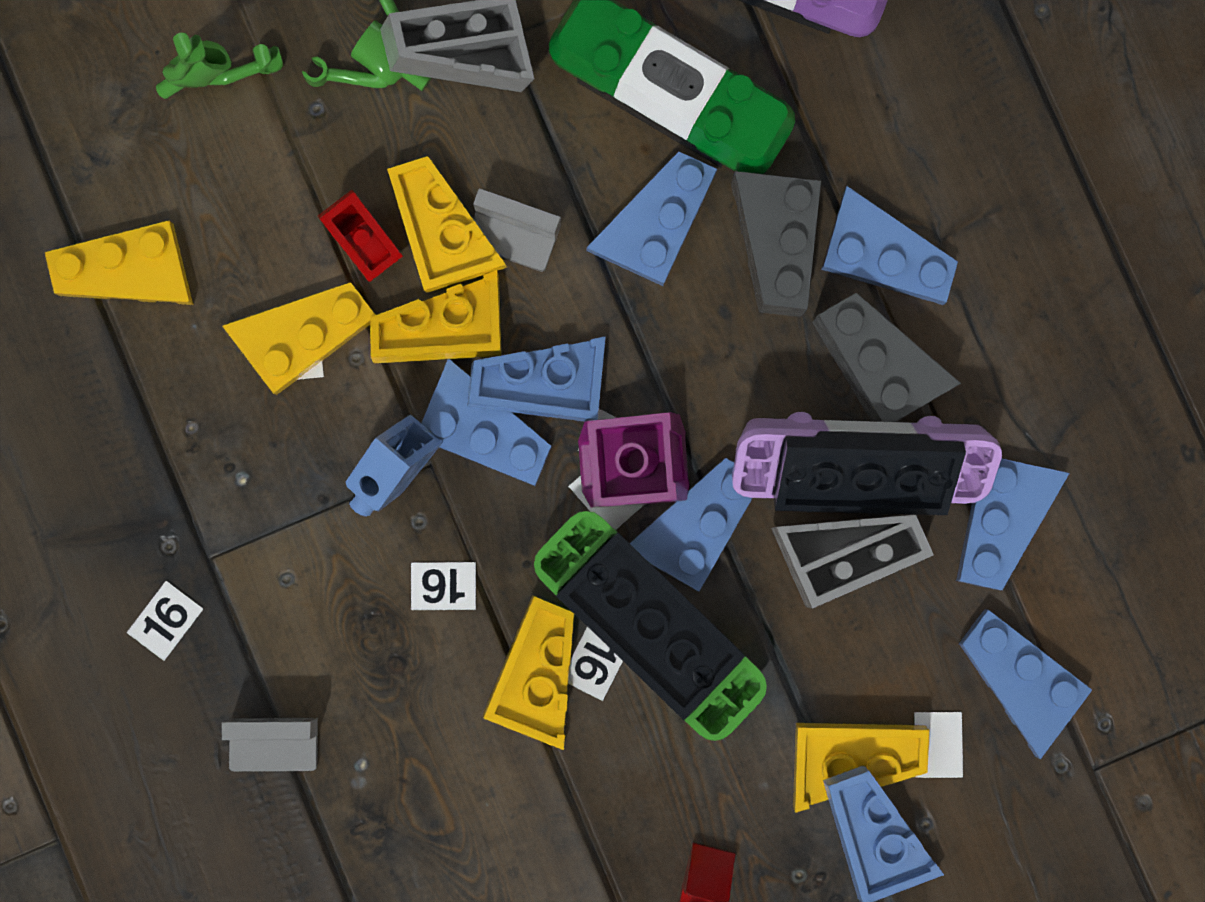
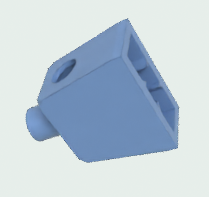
(390, 465)

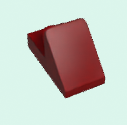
(360, 235)
(707, 875)

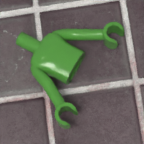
(371, 54)
(207, 63)

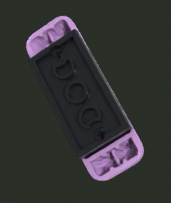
(865, 465)

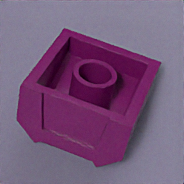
(634, 460)

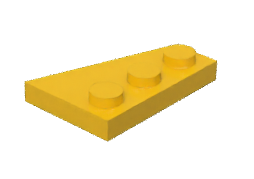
(439, 228)
(126, 265)
(444, 327)
(300, 334)
(534, 677)
(828, 750)

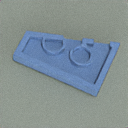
(656, 222)
(886, 253)
(544, 382)
(482, 434)
(1006, 522)
(695, 531)
(1027, 682)
(875, 839)

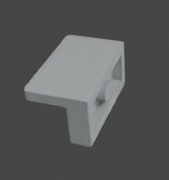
(516, 229)
(272, 744)

